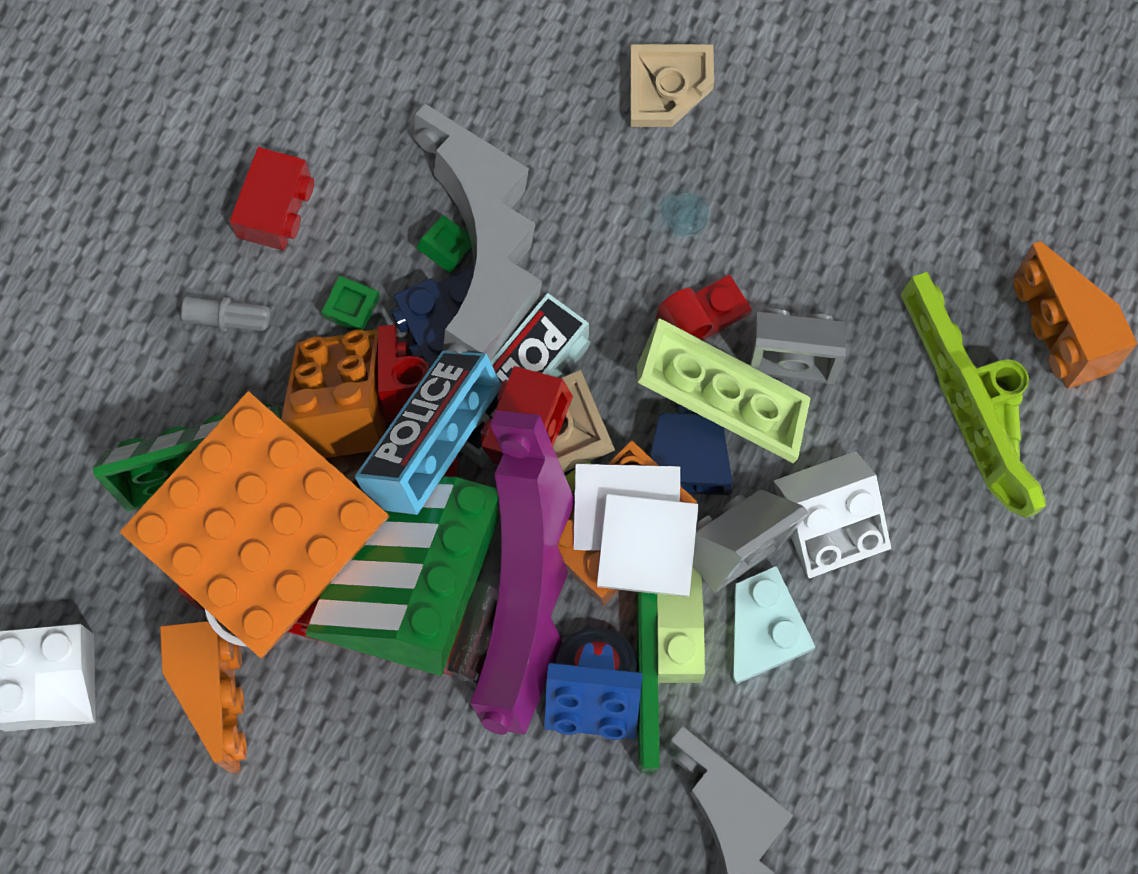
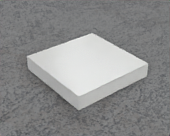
(647, 545)

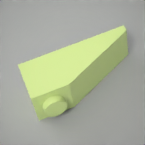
(681, 635)

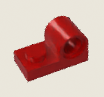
(706, 310)
(397, 371)

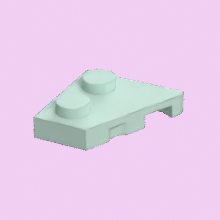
(766, 626)

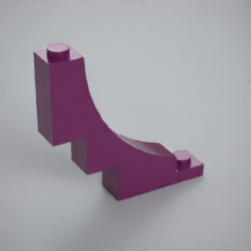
(533, 515)

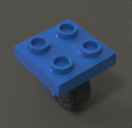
(594, 686)

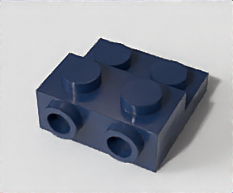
(428, 311)

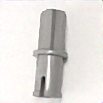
(224, 314)

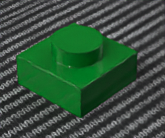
(445, 244)
(350, 304)

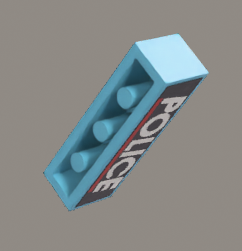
(429, 432)

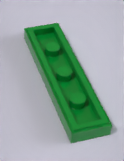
(648, 665)

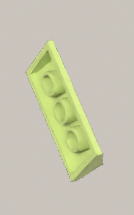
(724, 390)

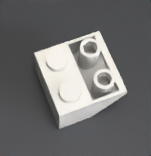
(843, 516)

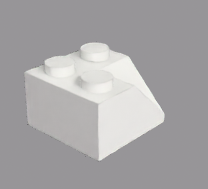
(47, 677)

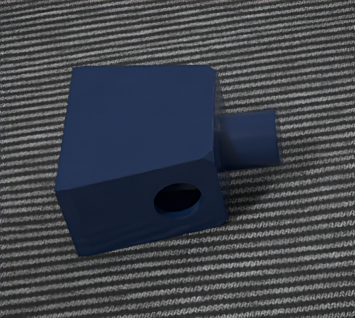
(695, 447)

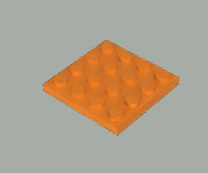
(254, 524)

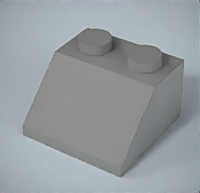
(798, 346)
(743, 536)

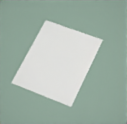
(597, 481)

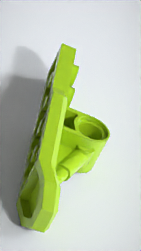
(981, 408)

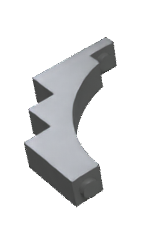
(485, 189)
(734, 808)

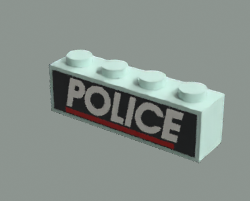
(541, 344)

